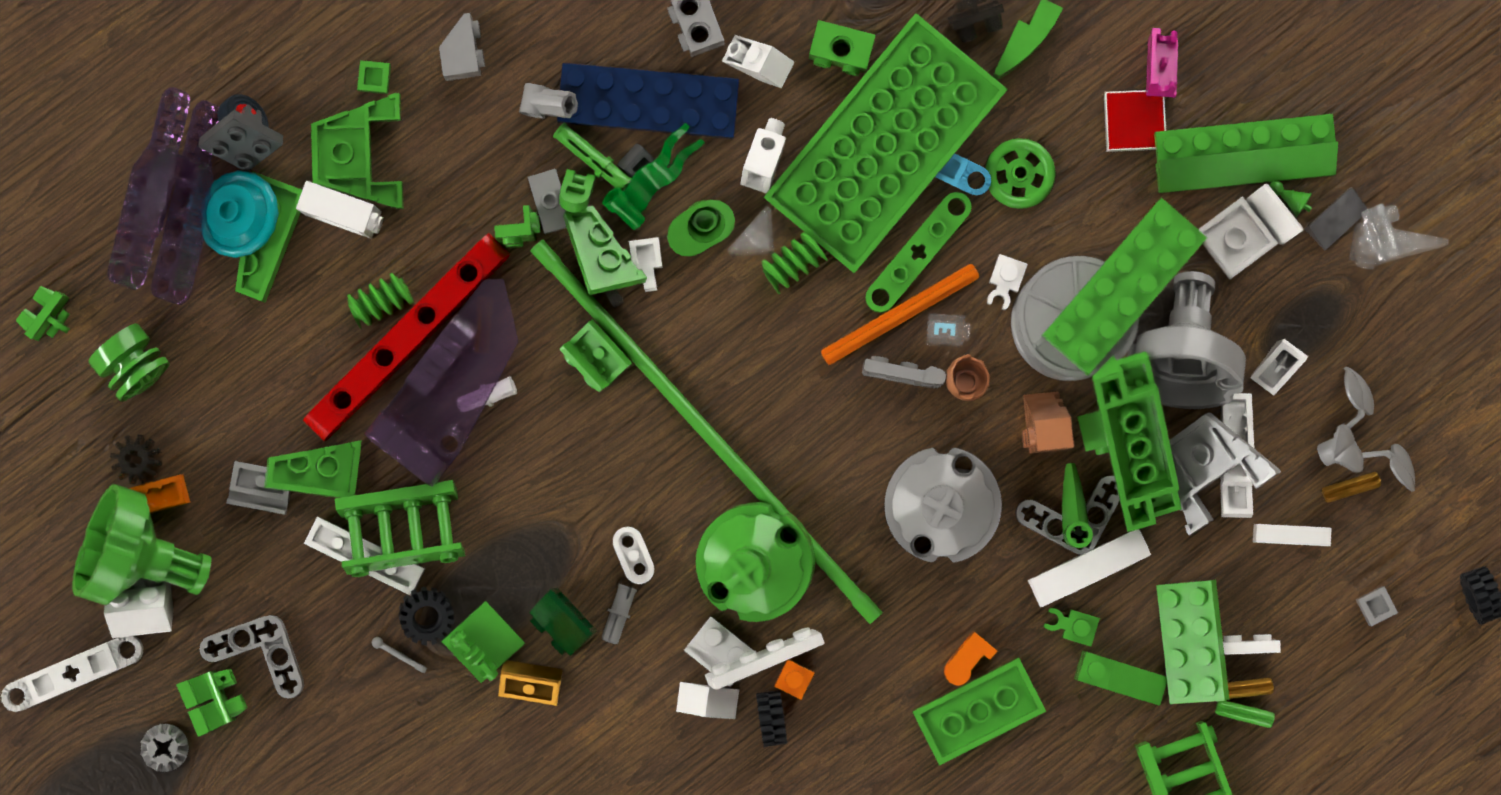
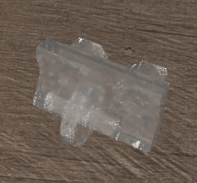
(1380, 232)

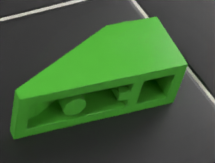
(1120, 678)

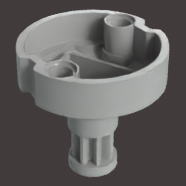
(1189, 359)
(945, 506)

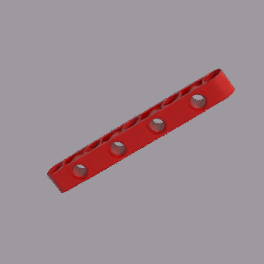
(406, 337)

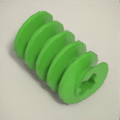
(792, 261)
(379, 300)

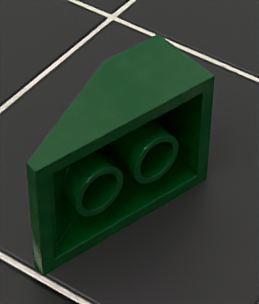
(562, 622)

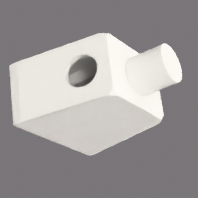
(764, 156)

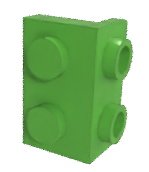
(515, 234)
(595, 356)

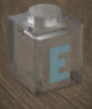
(947, 330)

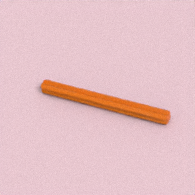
(899, 314)

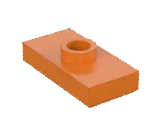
(165, 493)

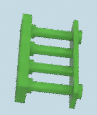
(382, 504)
(1163, 784)

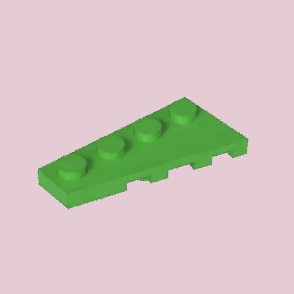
(259, 269)

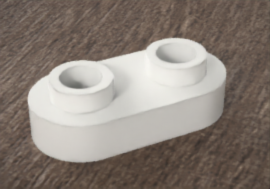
(633, 555)

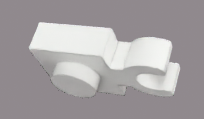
(1006, 276)

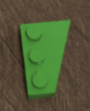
(599, 255)
(319, 471)

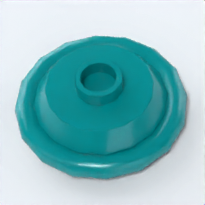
(240, 214)

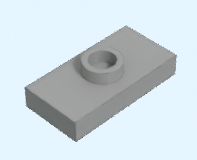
(546, 194)

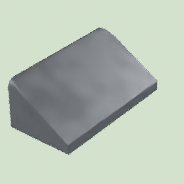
(1336, 219)

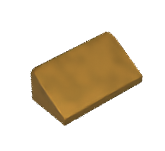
(530, 682)

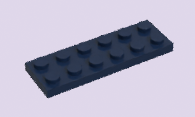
(651, 100)

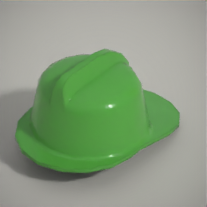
(700, 227)

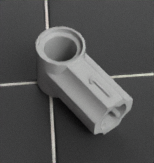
(542, 101)

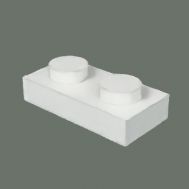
(1260, 644)

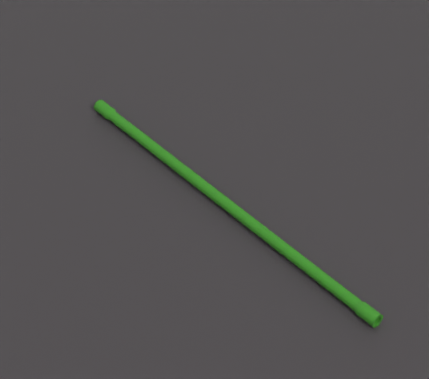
(553, 263)

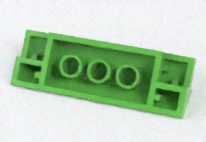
(1246, 153)
(1137, 440)

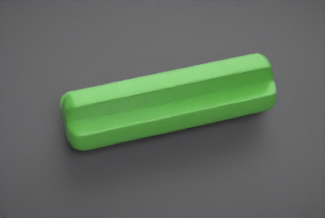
(1245, 713)

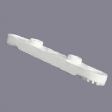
(52, 680)

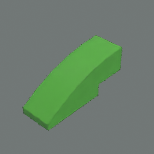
(1027, 38)

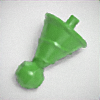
(1294, 199)

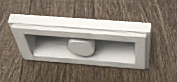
(1274, 214)

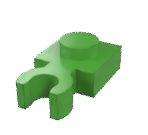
(1077, 626)

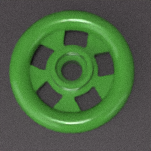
(1022, 148)

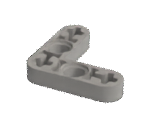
(1097, 529)
(268, 645)

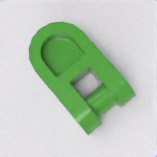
(576, 191)

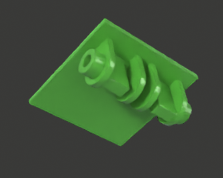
(483, 642)

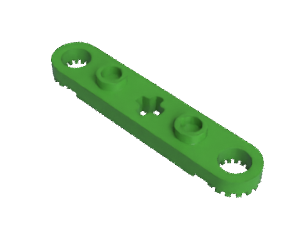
(931, 235)

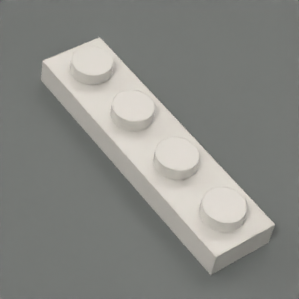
(336, 543)
(753, 662)

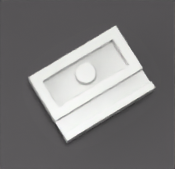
(715, 645)

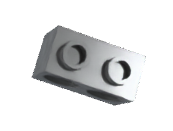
(702, 19)

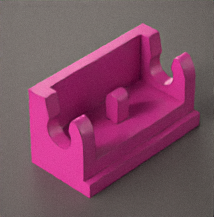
(1162, 64)

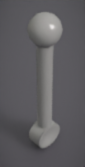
(377, 642)

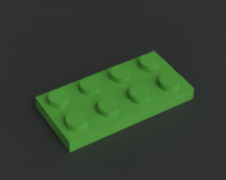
(1192, 642)
(979, 711)

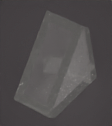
(756, 238)

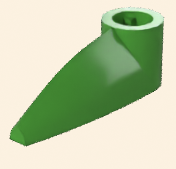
(1074, 508)

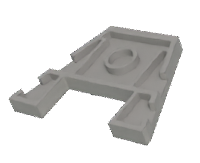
(1205, 454)

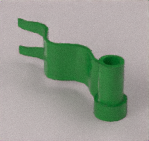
(648, 180)

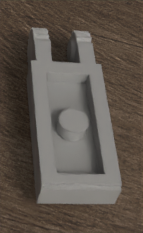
(903, 373)

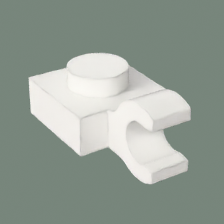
(647, 257)

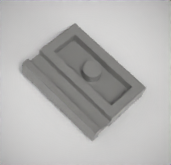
(249, 491)

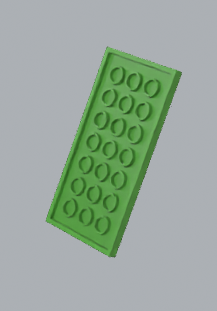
(885, 143)

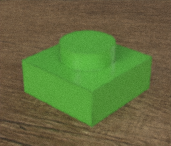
(374, 77)

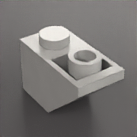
(459, 50)

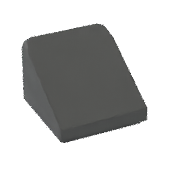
(635, 159)

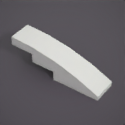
(1235, 484)
(1089, 567)

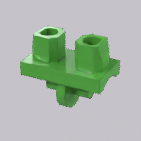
(38, 324)

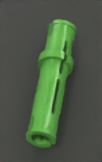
(592, 157)

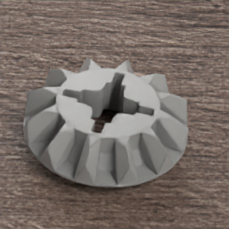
(178, 748)

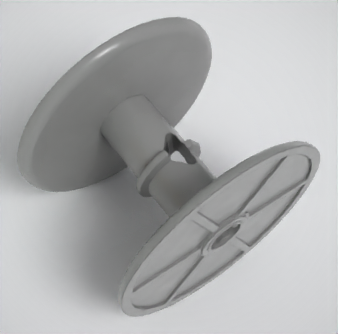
(1042, 302)

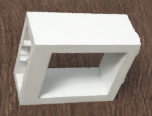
(340, 210)

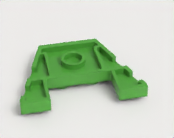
(344, 152)

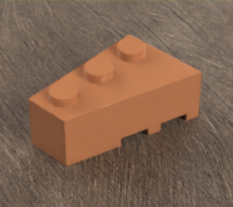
(1046, 423)

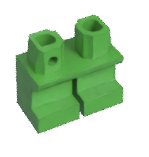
(208, 687)

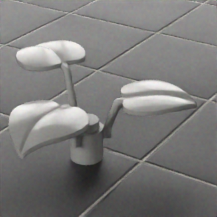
(1343, 447)

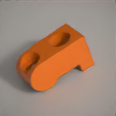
(959, 666)

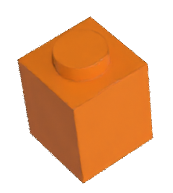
(794, 679)

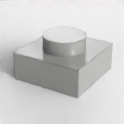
(1376, 606)

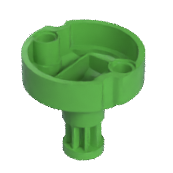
(124, 548)
(755, 562)

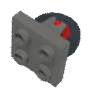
(241, 133)

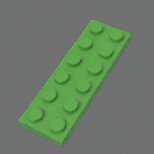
(1124, 286)

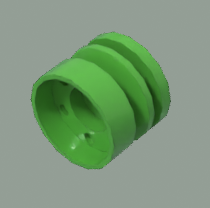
(125, 357)

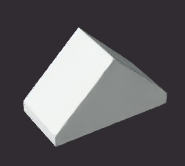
(1278, 366)
(706, 701)

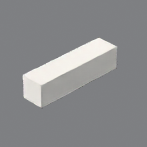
(1291, 535)

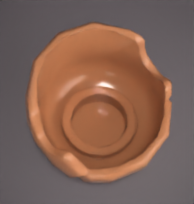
(967, 378)

